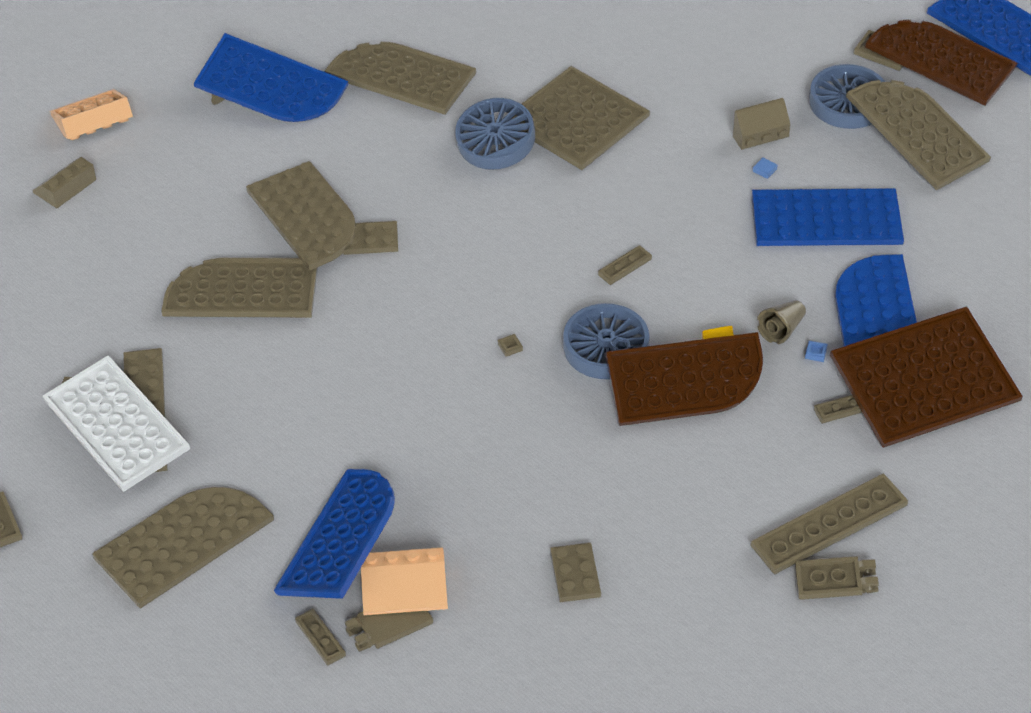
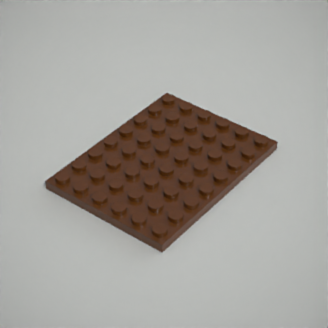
(925, 376)

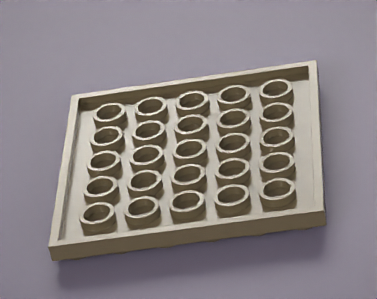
(581, 117)

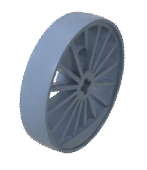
(836, 95)
(495, 133)
(602, 340)

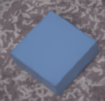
(765, 168)
(816, 351)

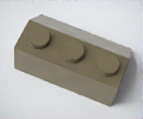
(761, 123)
(66, 182)

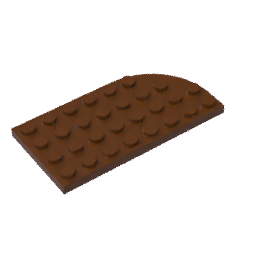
(943, 58)
(684, 377)

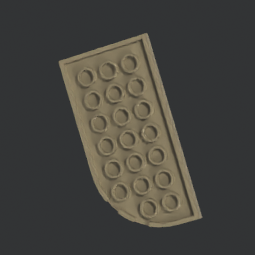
(404, 74)
(919, 130)
(306, 213)
(242, 289)
(180, 540)

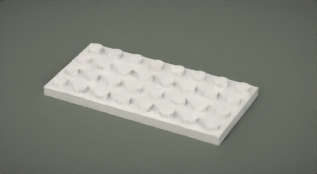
(116, 423)

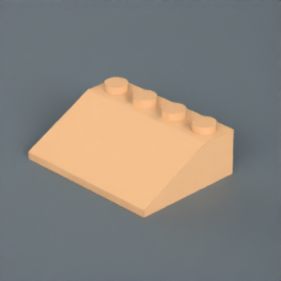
(92, 114)
(404, 581)

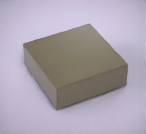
(510, 345)

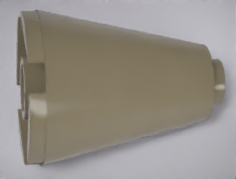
(780, 321)

